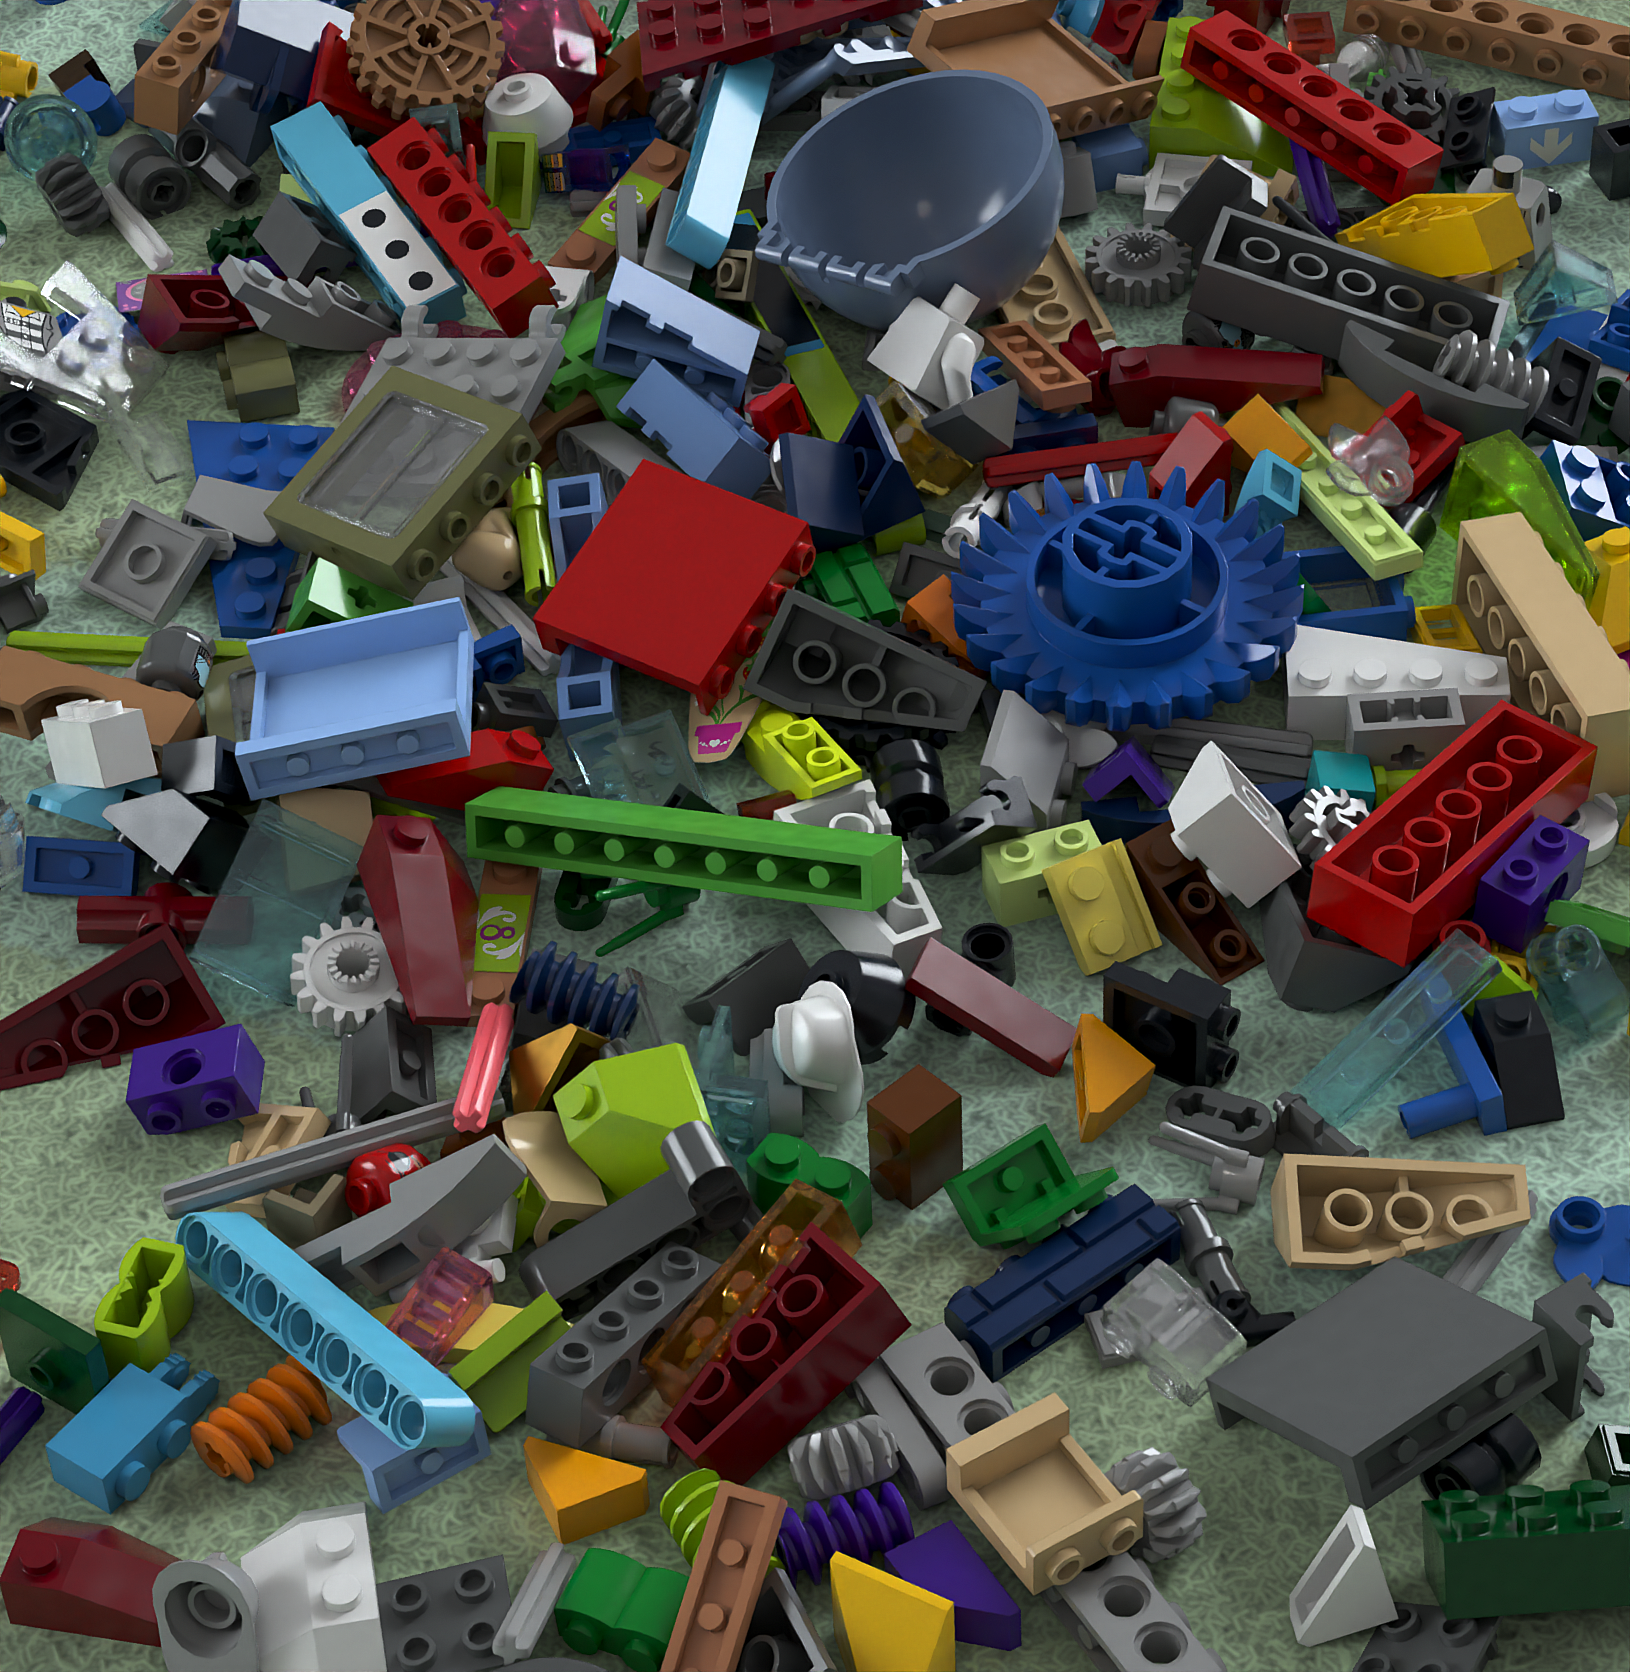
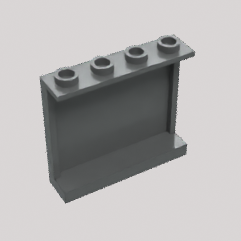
(1387, 1376)

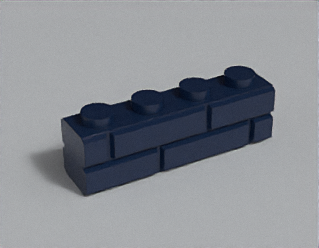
(1071, 1273)

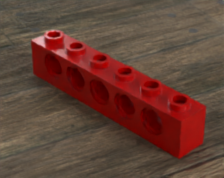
(1311, 108)
(462, 226)

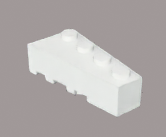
(896, 927)

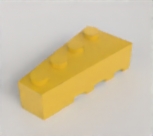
(1445, 233)

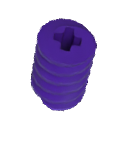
(850, 1531)

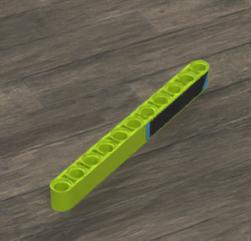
(812, 366)

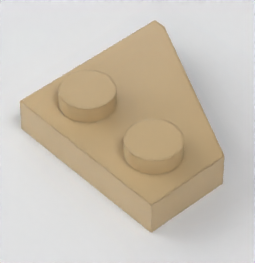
(270, 1131)

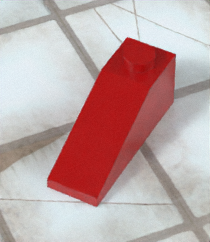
(494, 761)

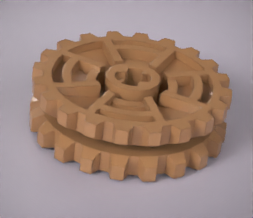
(425, 53)

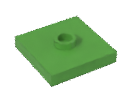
(1609, 927)

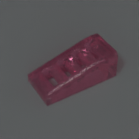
(454, 1283)

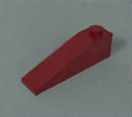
(108, 1010)

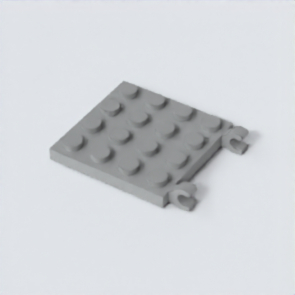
(494, 369)

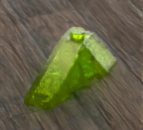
(1507, 477)

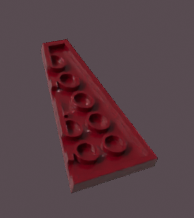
(695, 33)

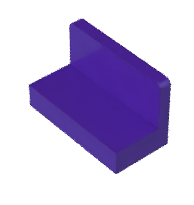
(1125, 761)

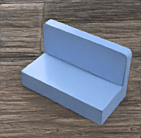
(401, 1474)

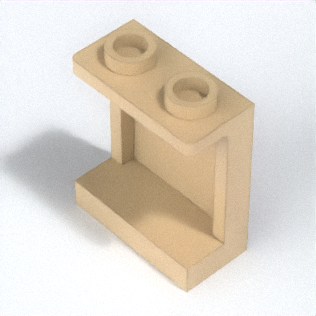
(1041, 1496)

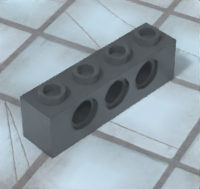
(598, 1361)

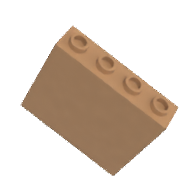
(1032, 48)

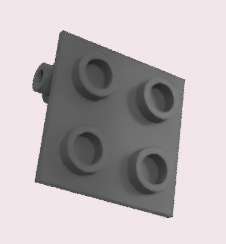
(445, 1618)
(1429, 1642)

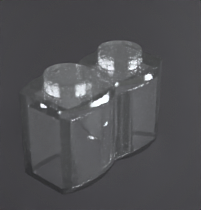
(1170, 1332)

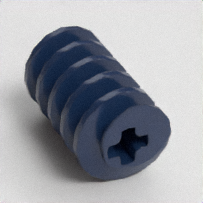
(575, 994)

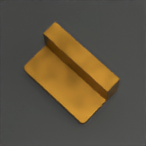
(1341, 404)

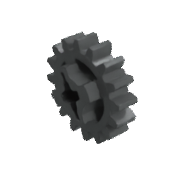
(1414, 100)

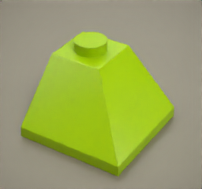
(625, 1109)

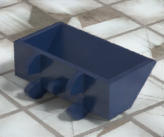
(276, 47)

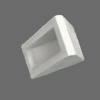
(1342, 1586)

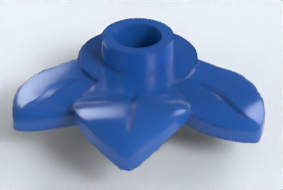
(1597, 1251)

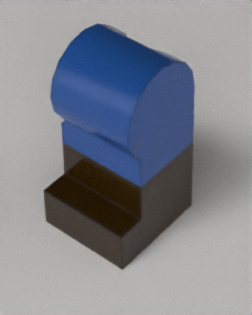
(87, 86)

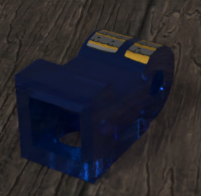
(584, 168)

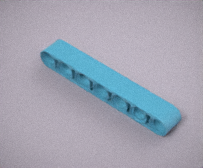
(719, 160)
(326, 1331)

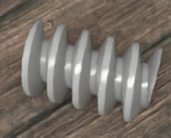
(1477, 363)

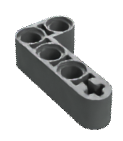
(683, 1205)

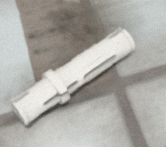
(966, 518)

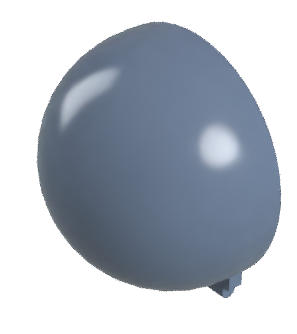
(919, 193)

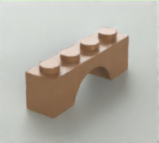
(37, 684)

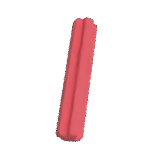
(483, 1068)

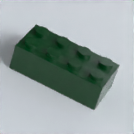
(1528, 1549)

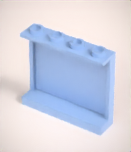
(359, 699)

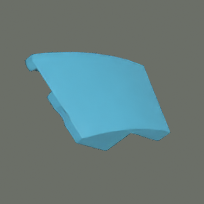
(88, 803)

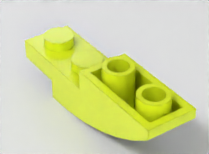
(796, 753)

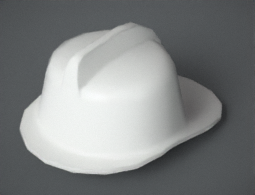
(819, 1050)

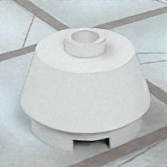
(528, 106)

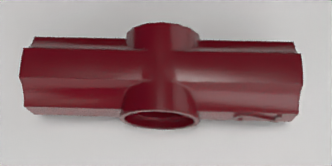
(131, 917)

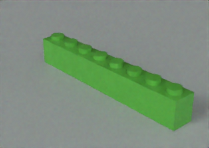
(685, 848)

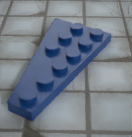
(267, 458)

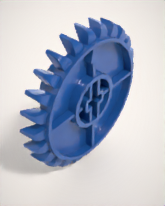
(1127, 602)

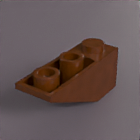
(1190, 907)

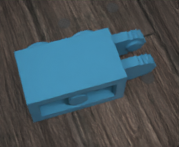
(129, 1431)

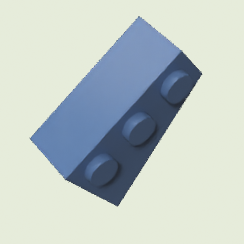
(687, 335)
(698, 431)

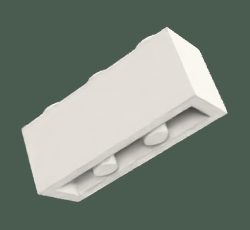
(98, 744)

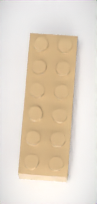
(1552, 645)

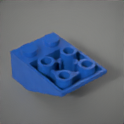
(1590, 487)

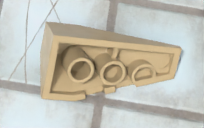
(1372, 1209)

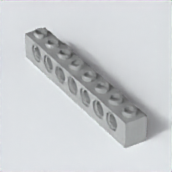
(956, 1400)

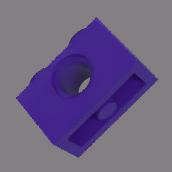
(1533, 871)
(195, 1081)

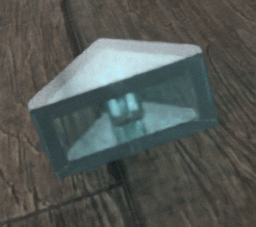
(1563, 285)

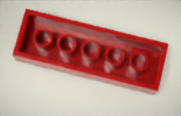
(1437, 835)

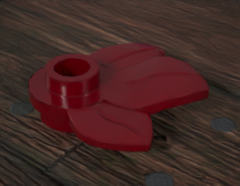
(1093, 363)

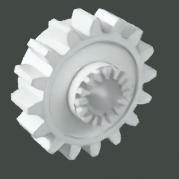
(323, 975)

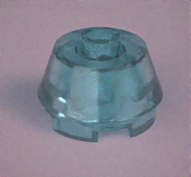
(46, 129)

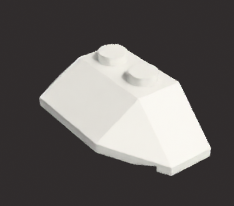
(317, 1594)

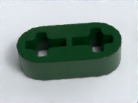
(568, 895)

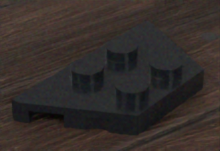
(43, 446)

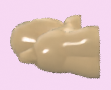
(492, 550)

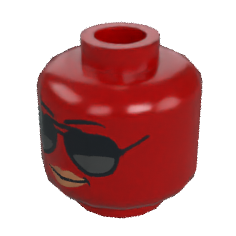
(373, 1172)

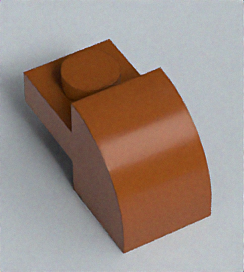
(621, 86)

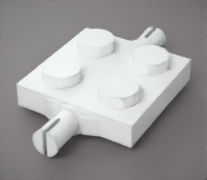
(1166, 183)

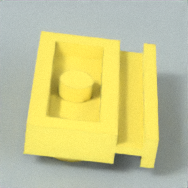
(1101, 907)

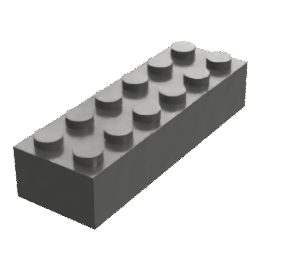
(1310, 288)

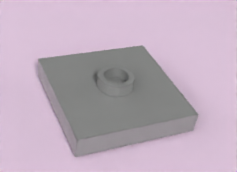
(148, 564)

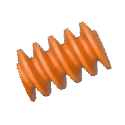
(261, 1419)

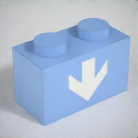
(1544, 128)

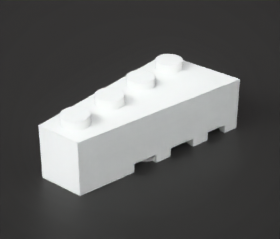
(1332, 664)

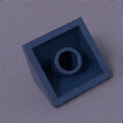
(882, 477)
(822, 489)

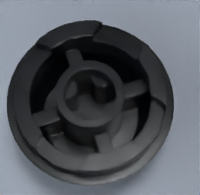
(875, 993)

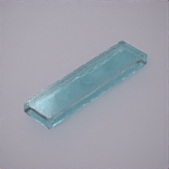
(1398, 1029)

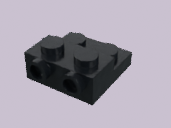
(1174, 1023)

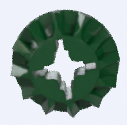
(228, 239)

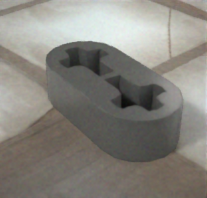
(1223, 1118)

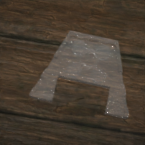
(94, 359)

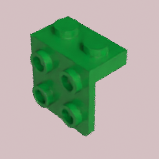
(1023, 1191)

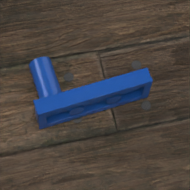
(1474, 1097)

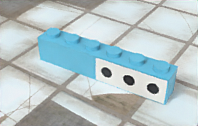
(367, 216)

